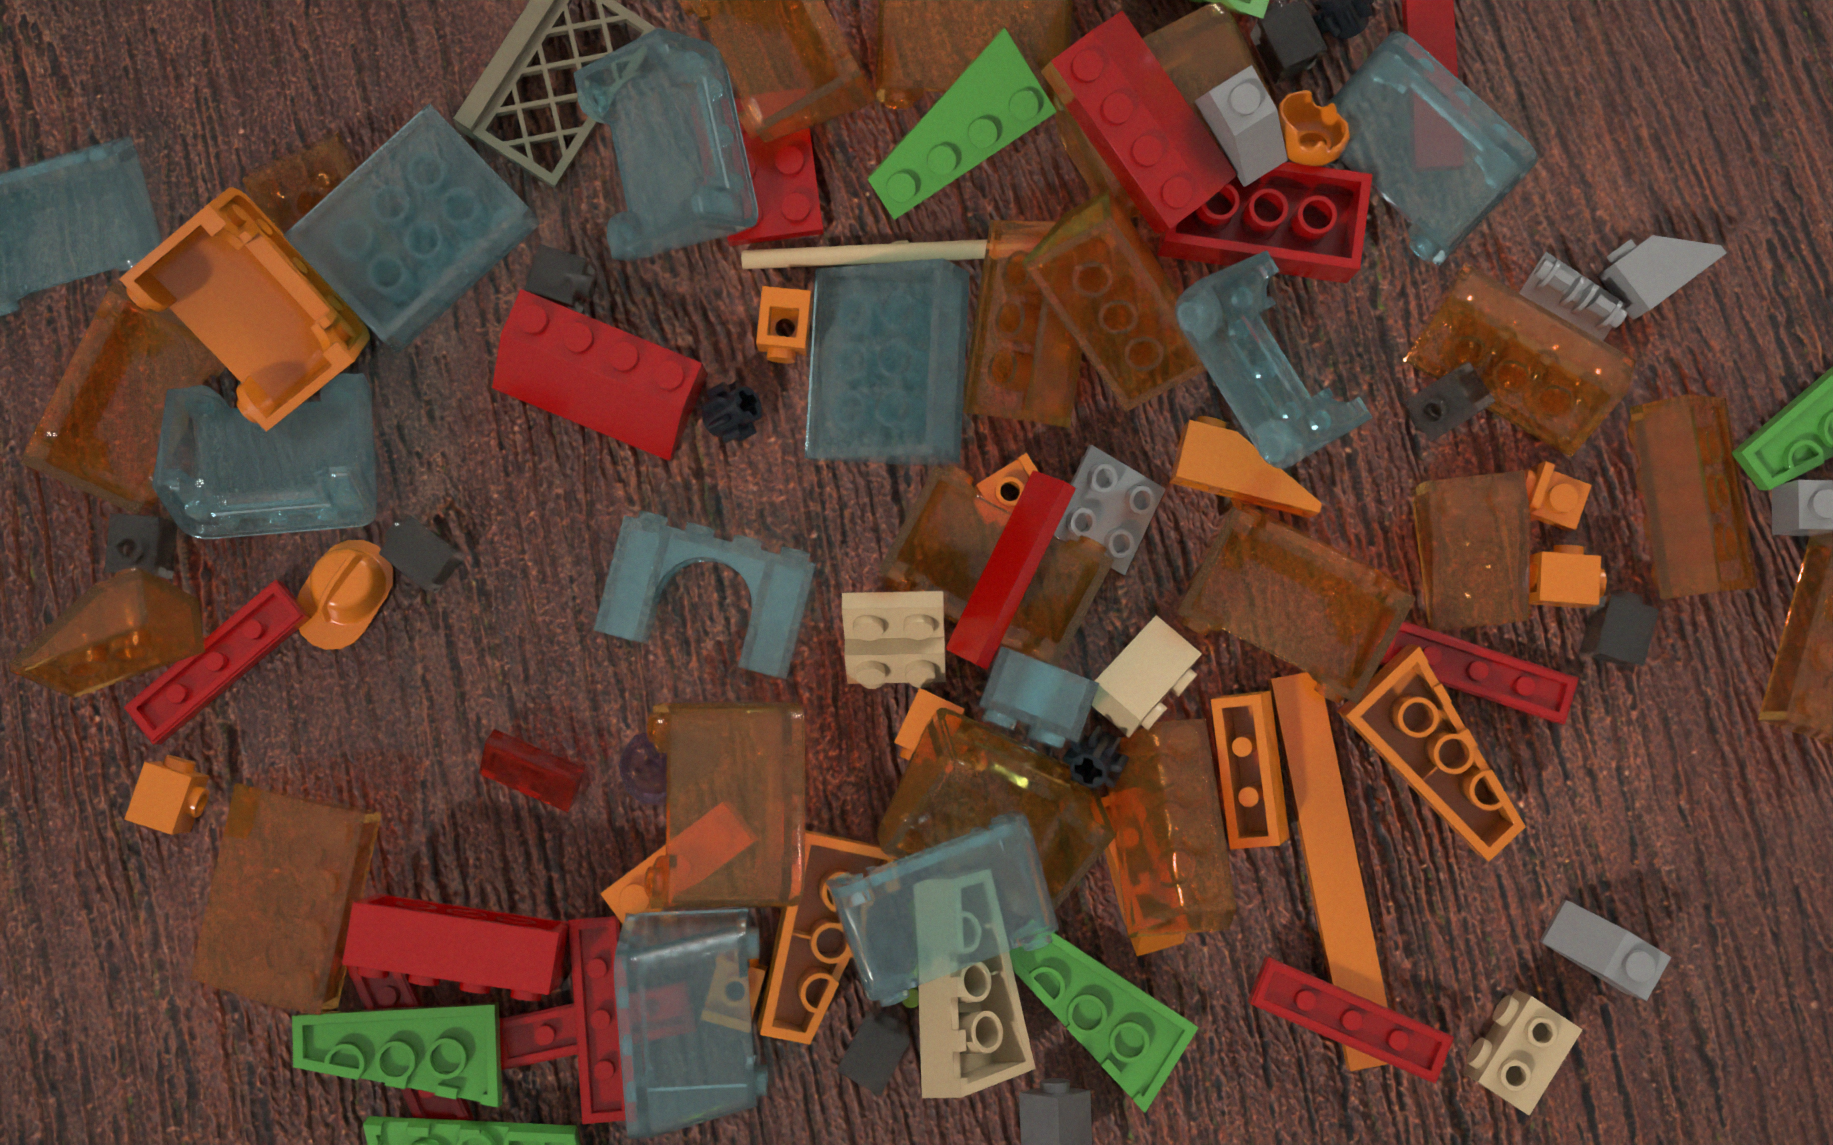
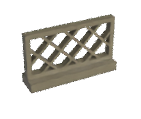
(513, 63)

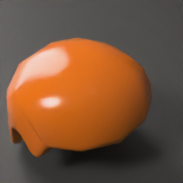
(1311, 132)

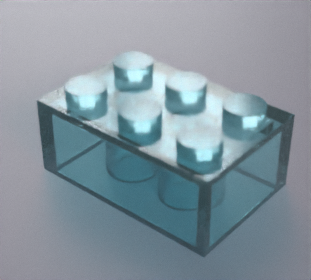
(1035, 697)

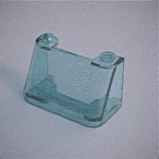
(672, 143)
(1428, 145)
(73, 219)
(1251, 370)
(238, 480)
(945, 908)
(686, 1018)

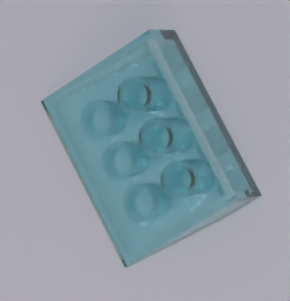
(412, 228)
(888, 363)

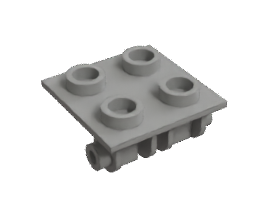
(1573, 297)
(1110, 506)

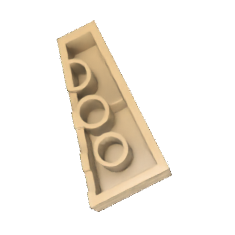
(972, 1030)

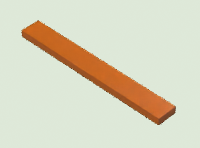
(1327, 845)

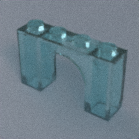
(653, 553)

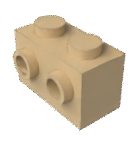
(1144, 676)
(1521, 1050)

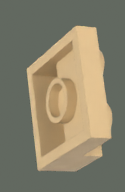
(894, 638)

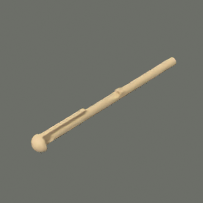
(862, 254)

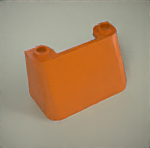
(251, 305)

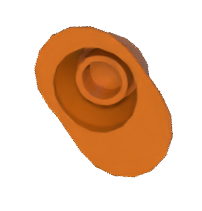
(344, 593)

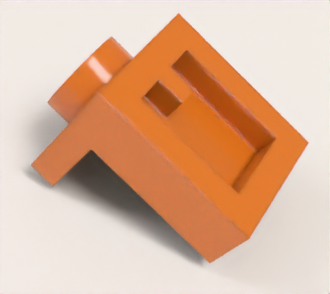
(1555, 496)

